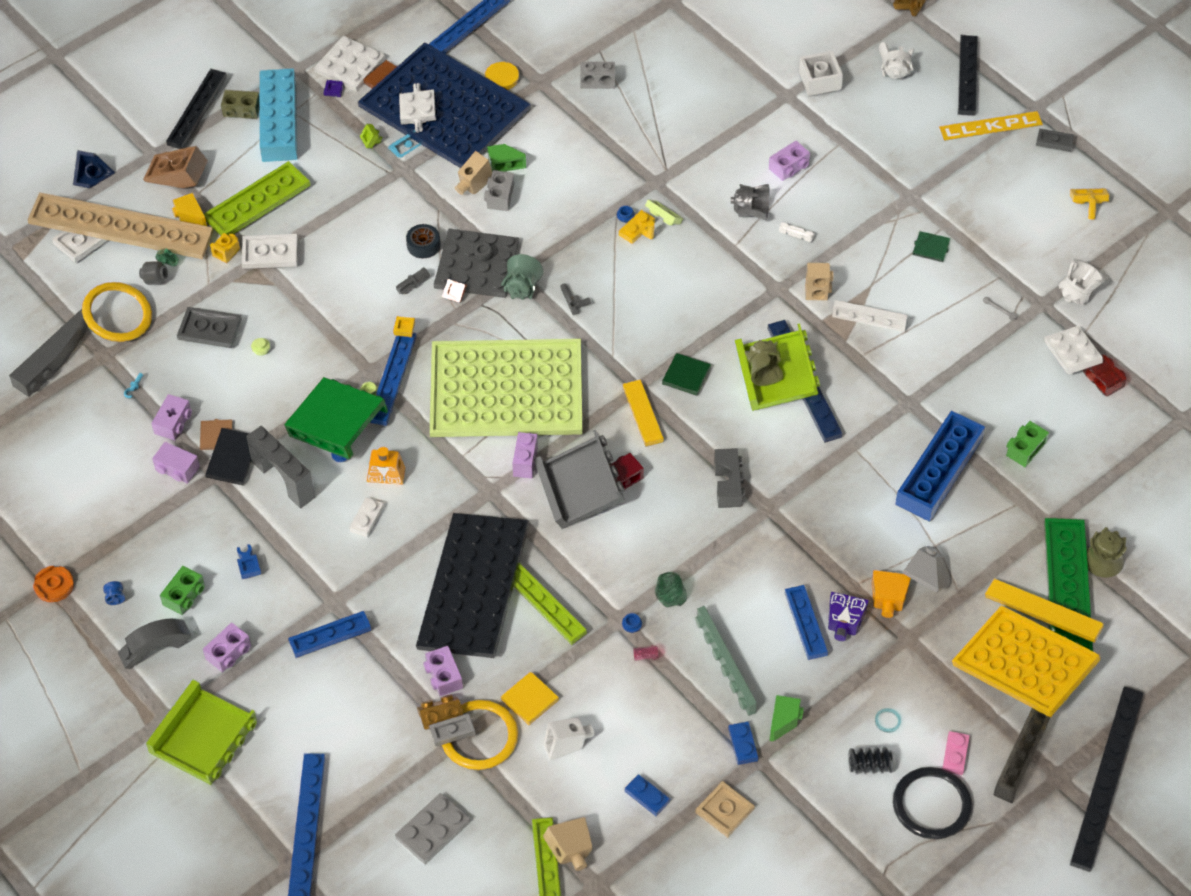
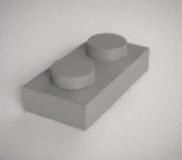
(452, 730)

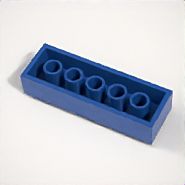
(940, 465)

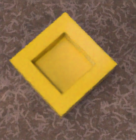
(404, 326)

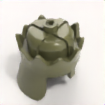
(764, 363)
(1106, 553)

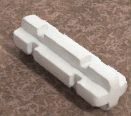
(796, 232)

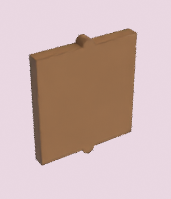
(210, 431)

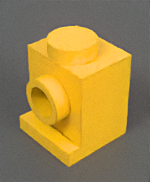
(225, 247)

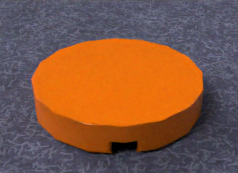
(53, 584)

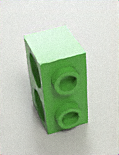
(1030, 439)
(179, 589)

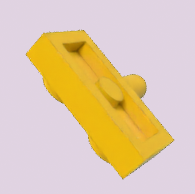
(1093, 196)
(639, 225)

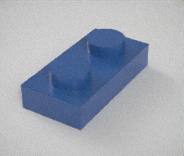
(743, 743)
(647, 795)

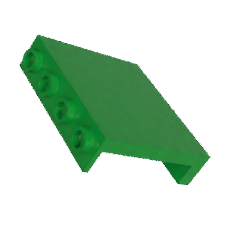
(334, 416)

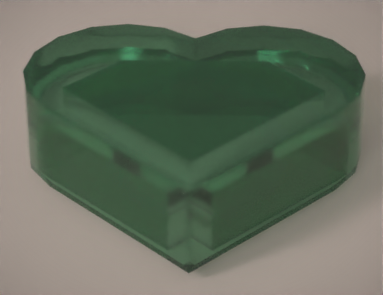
(167, 257)

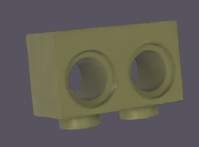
(240, 104)

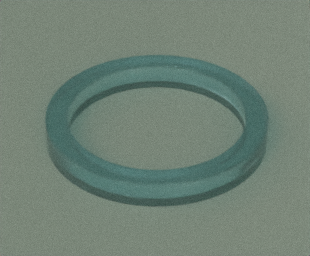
(884, 729)

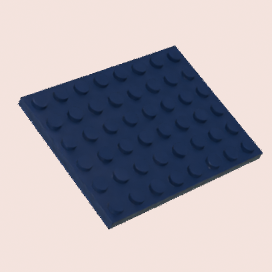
(467, 105)

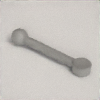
(1012, 316)

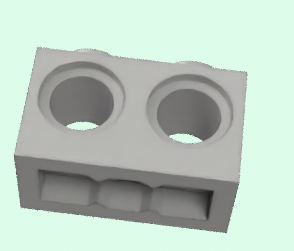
(597, 75)
(500, 190)

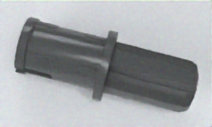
(412, 281)

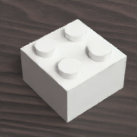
(820, 73)

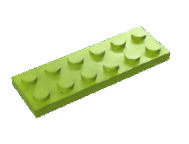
(257, 199)

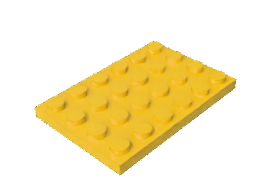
(1026, 660)

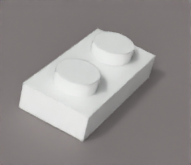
(366, 517)

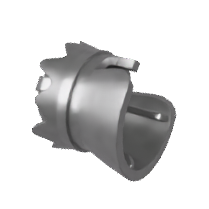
(752, 201)

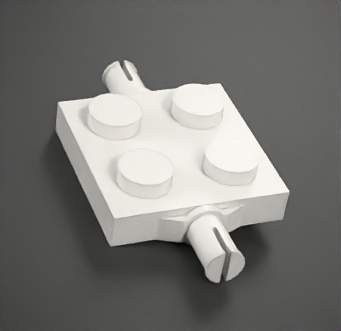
(417, 107)

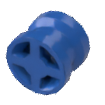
(114, 593)

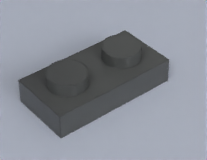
(1054, 140)

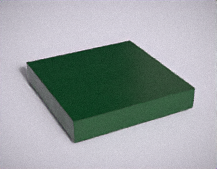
(686, 374)

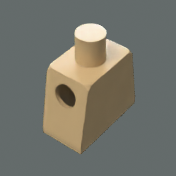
(474, 174)
(570, 842)

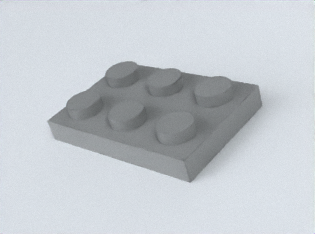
(432, 828)

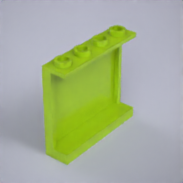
(797, 371)
(201, 733)

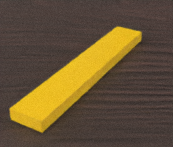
(1044, 610)

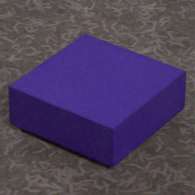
(333, 88)

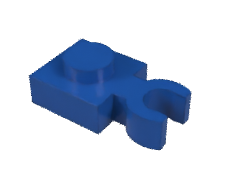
(248, 563)

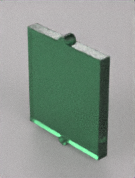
(931, 246)

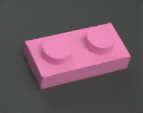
(955, 752)

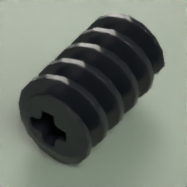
(870, 760)

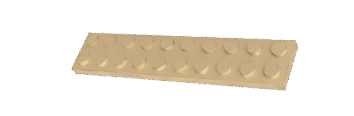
(120, 225)

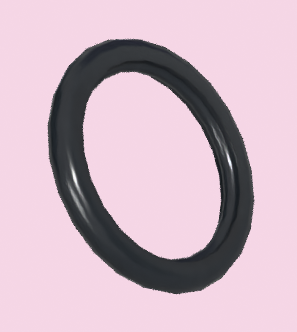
(920, 831)

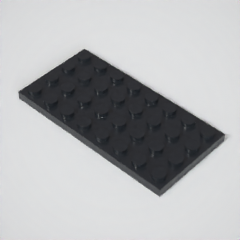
(473, 585)

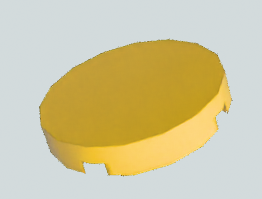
(503, 74)

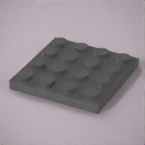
(479, 276)

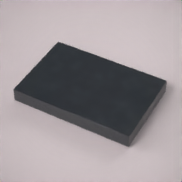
(230, 457)

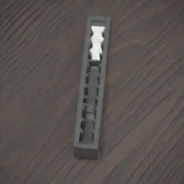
(49, 356)

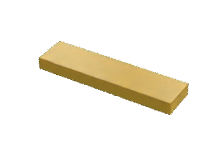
(643, 413)

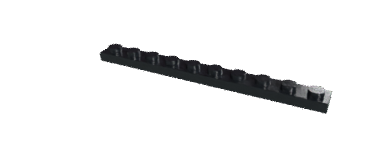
(1106, 779)

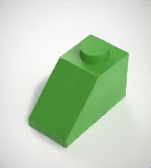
(505, 158)
(785, 716)

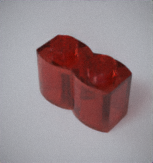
(1106, 376)

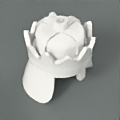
(895, 63)
(1080, 282)

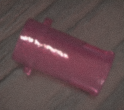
(645, 653)

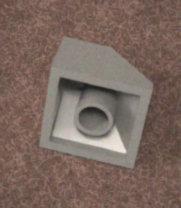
(928, 569)

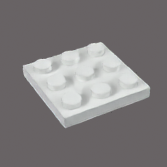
(349, 63)

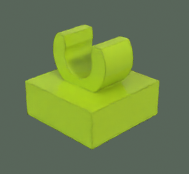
(370, 136)

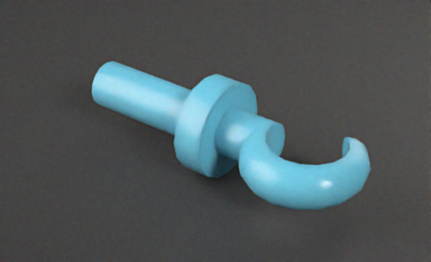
(134, 385)

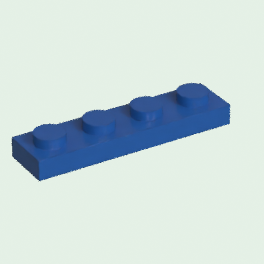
(806, 622)
(329, 634)

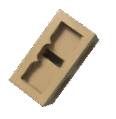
(818, 281)

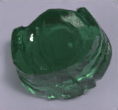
(670, 589)

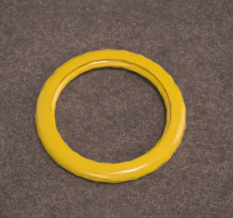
(117, 286)
(505, 752)

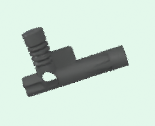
(573, 300)

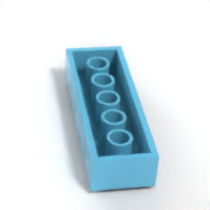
(278, 115)

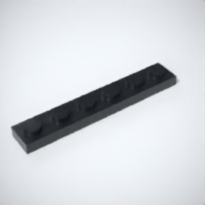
(967, 75)
(196, 109)

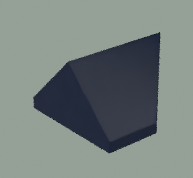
(90, 170)

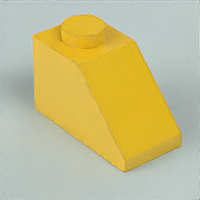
(188, 210)

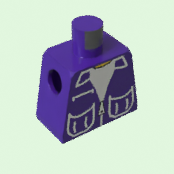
(845, 614)

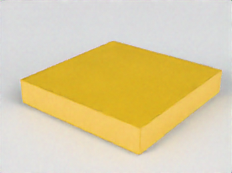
(529, 698)

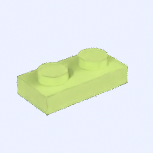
(660, 210)

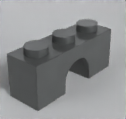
(729, 491)

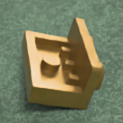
(439, 711)

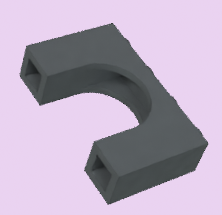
(269, 453)

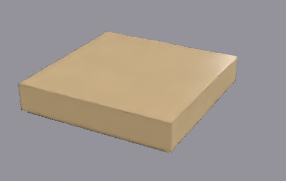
(725, 809)

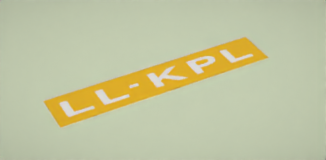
(990, 125)

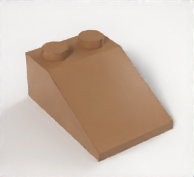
(177, 168)

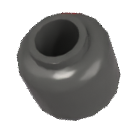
(153, 273)

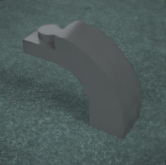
(153, 635)

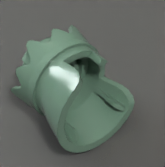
(522, 276)

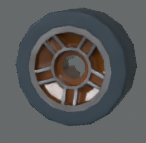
(423, 241)

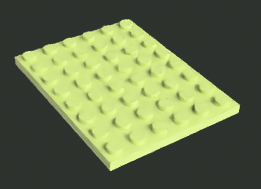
(506, 387)

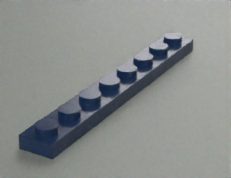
(815, 404)

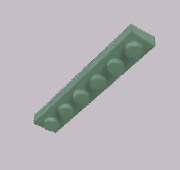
(728, 665)

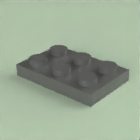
(209, 327)

